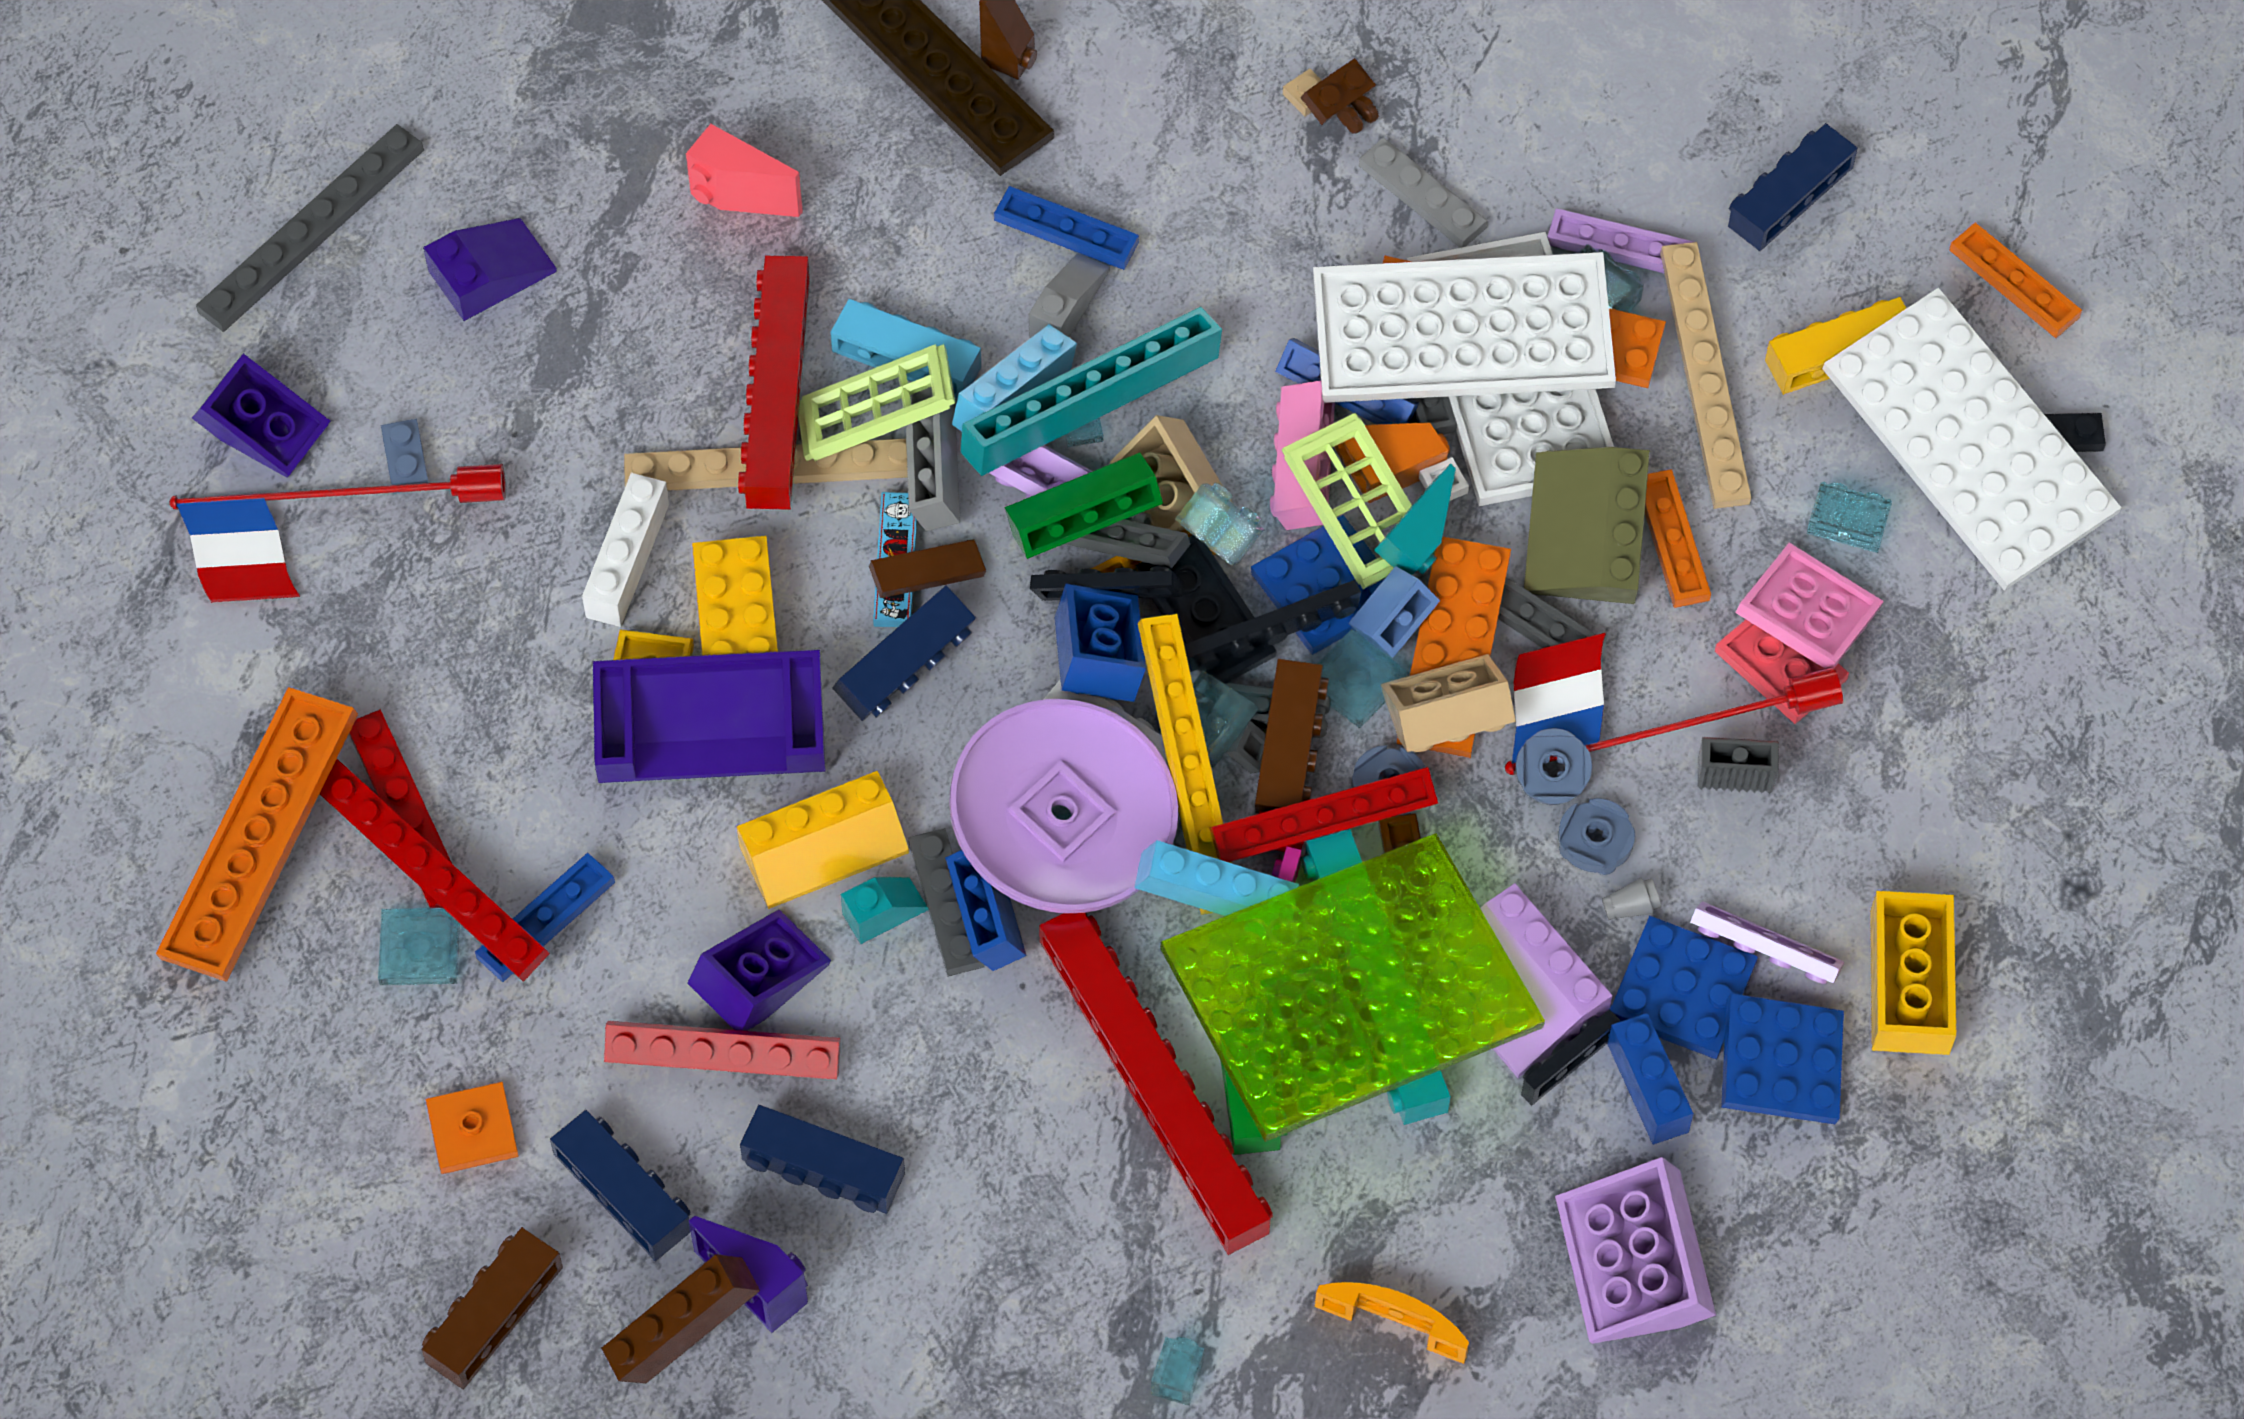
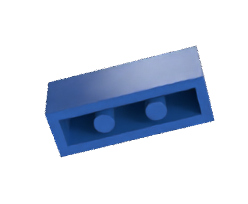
(986, 915)
(1650, 1078)

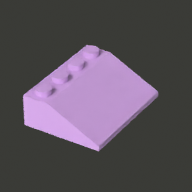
(1551, 972)
(1635, 1253)

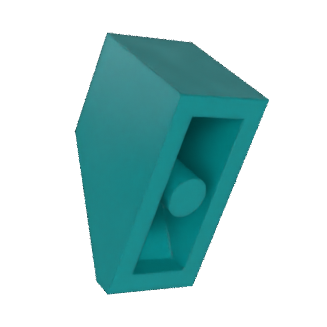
(880, 905)

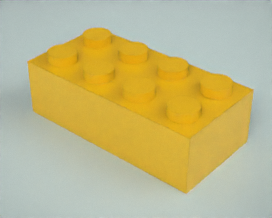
(735, 596)
(1913, 973)

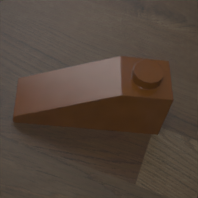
(1006, 37)

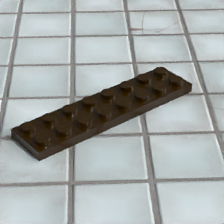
(948, 78)

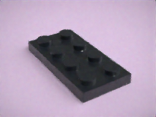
(1208, 607)

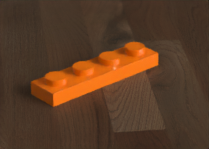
(2015, 280)
(1674, 541)

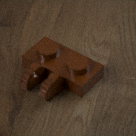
(1339, 91)

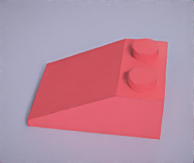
(740, 177)

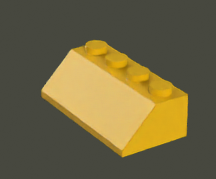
(822, 839)

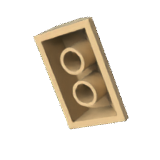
(1176, 463)
(1449, 703)

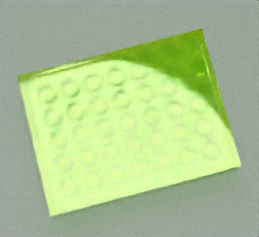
(1351, 986)

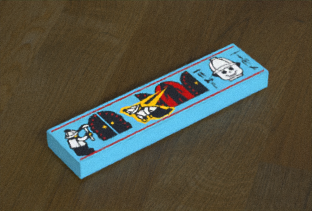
(896, 537)

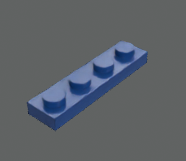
(1066, 227)
(1302, 365)
(556, 907)

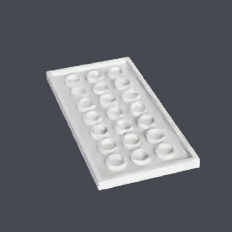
(1463, 327)
(1507, 429)
(1971, 438)

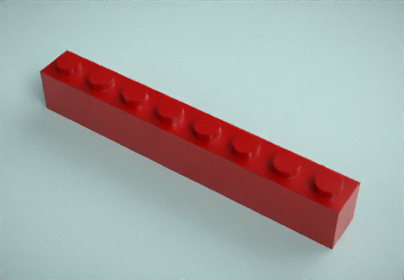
(776, 383)

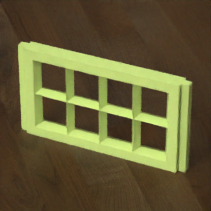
(939, 379)
(1322, 441)

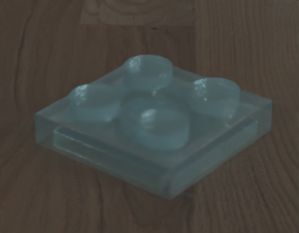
(1356, 677)
(418, 947)

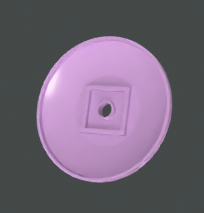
(1070, 758)

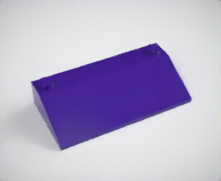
(708, 716)

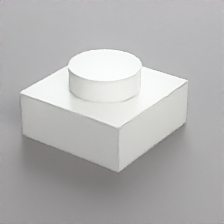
(1460, 485)

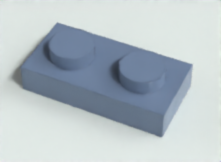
(404, 453)

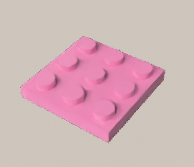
(1809, 607)

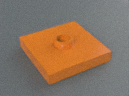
(472, 1127)

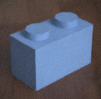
(1394, 611)

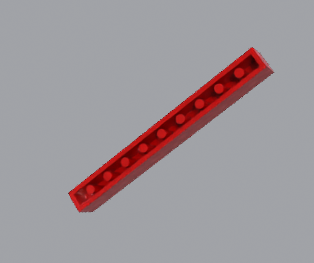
(1156, 1081)

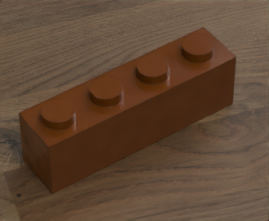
(1290, 734)
(491, 1307)
(680, 1319)

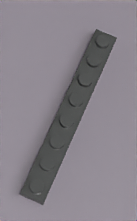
(309, 228)

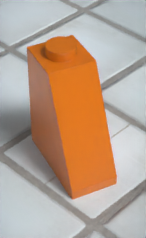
(1405, 449)

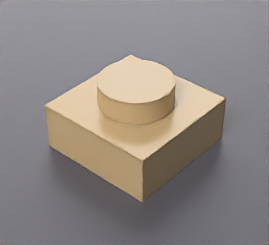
(1297, 87)

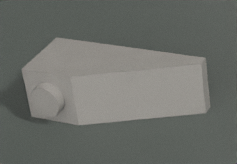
(1067, 295)

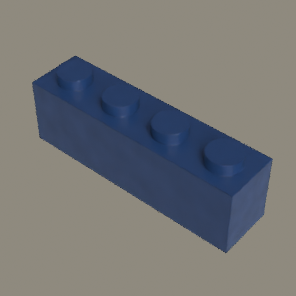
(1791, 186)
(904, 653)
(822, 1160)
(621, 1184)

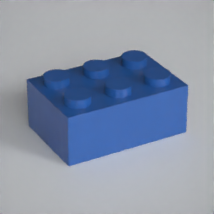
(1099, 643)

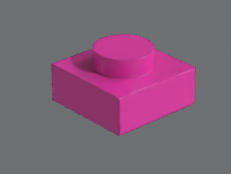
(1289, 866)

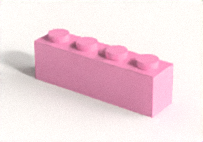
(1299, 415)

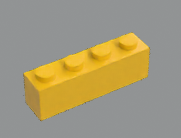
(1799, 357)

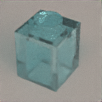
(1177, 1370)

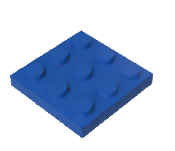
(1308, 569)
(1683, 985)
(1782, 1059)

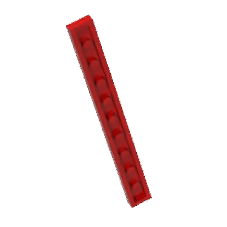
(432, 872)

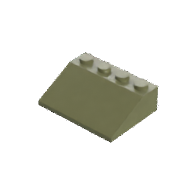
(1587, 524)

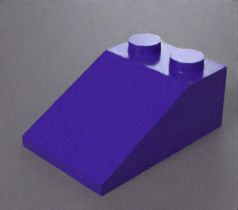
(486, 264)
(261, 417)
(757, 970)
(776, 1274)

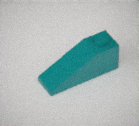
(1421, 528)

